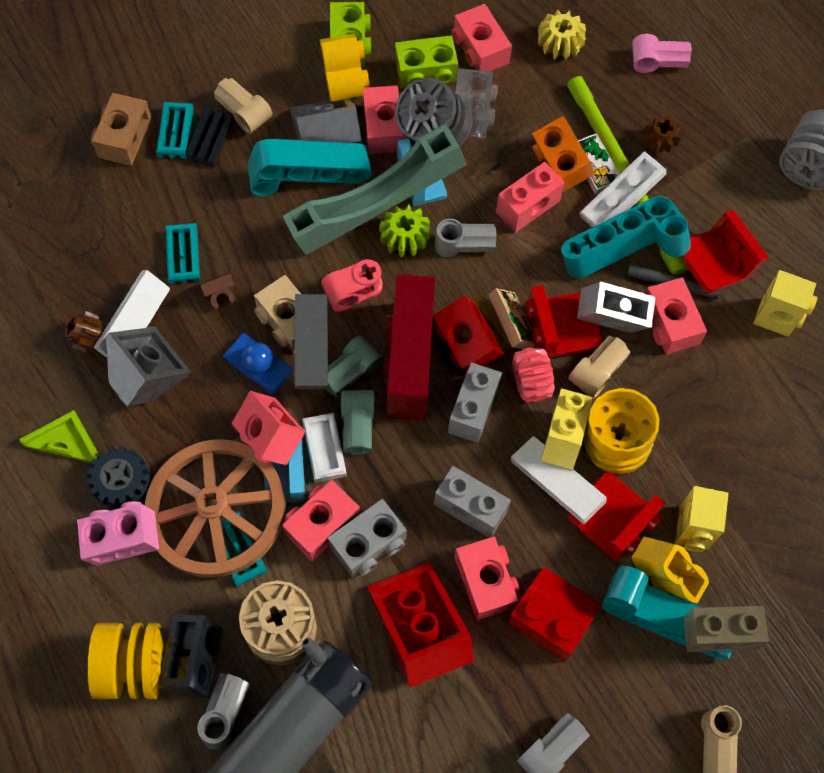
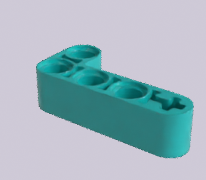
(305, 162)
(626, 233)
(649, 607)

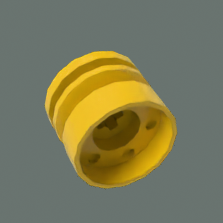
(625, 415)
(121, 660)

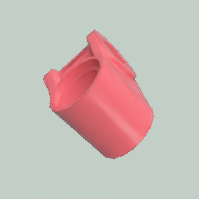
(351, 285)

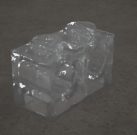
(467, 84)

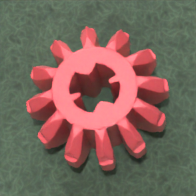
(533, 374)

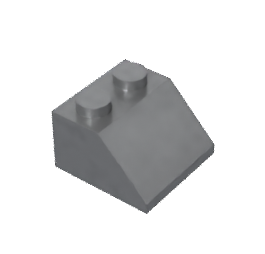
(327, 122)

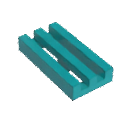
(173, 150)
(183, 276)
(249, 574)

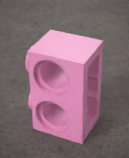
(118, 541)

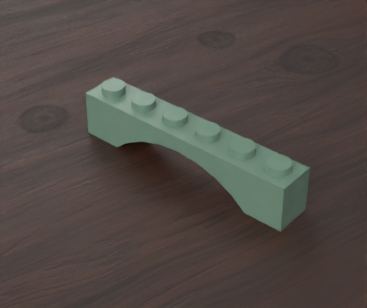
(424, 164)

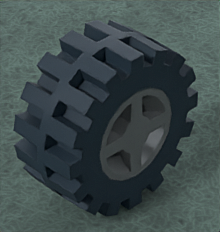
(111, 469)

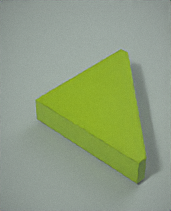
(64, 438)

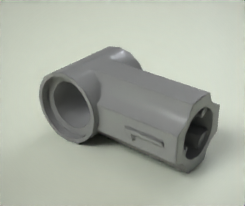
(466, 238)
(223, 709)
(555, 748)

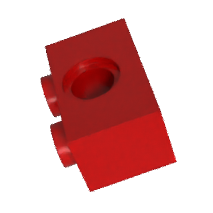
(457, 318)

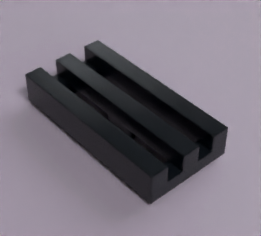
(216, 117)

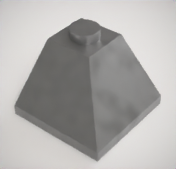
(142, 365)

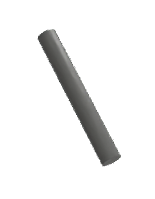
(659, 277)

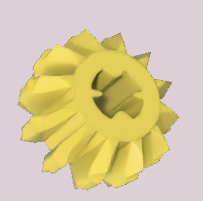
(561, 34)

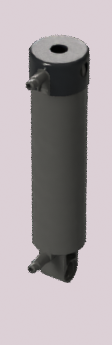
(299, 715)

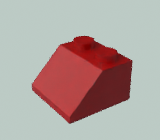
(554, 614)

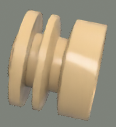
(282, 643)

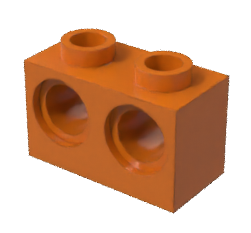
(566, 152)

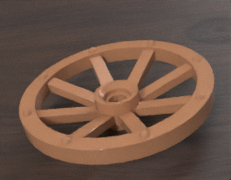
(220, 511)

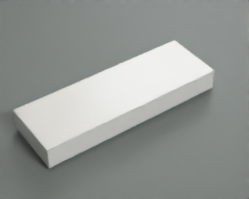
(624, 190)
(136, 308)
(559, 482)

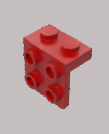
(724, 254)
(557, 324)
(621, 519)

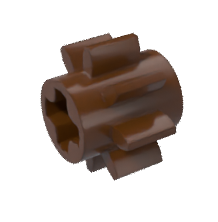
(662, 134)
(84, 330)

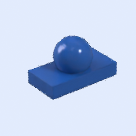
(258, 363)

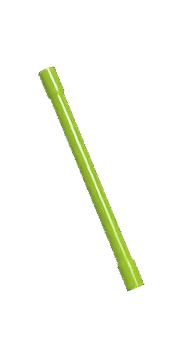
(586, 102)

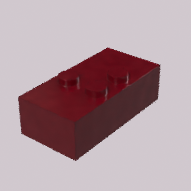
(410, 344)

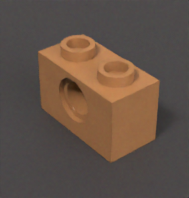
(121, 144)

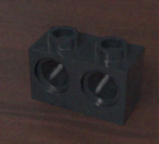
(190, 656)

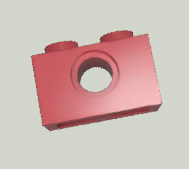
(481, 39)
(381, 134)
(529, 197)
(678, 334)
(268, 428)
(313, 537)
(483, 597)

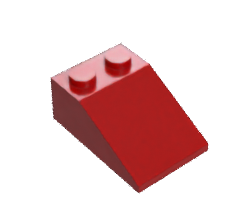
(421, 624)

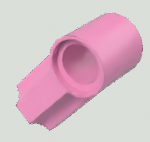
(651, 53)

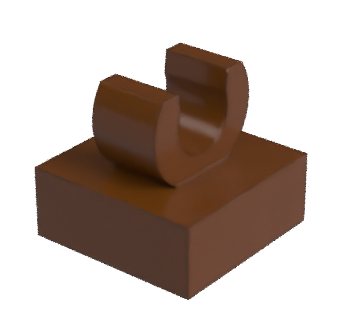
(216, 286)

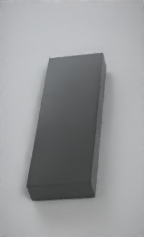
(311, 341)

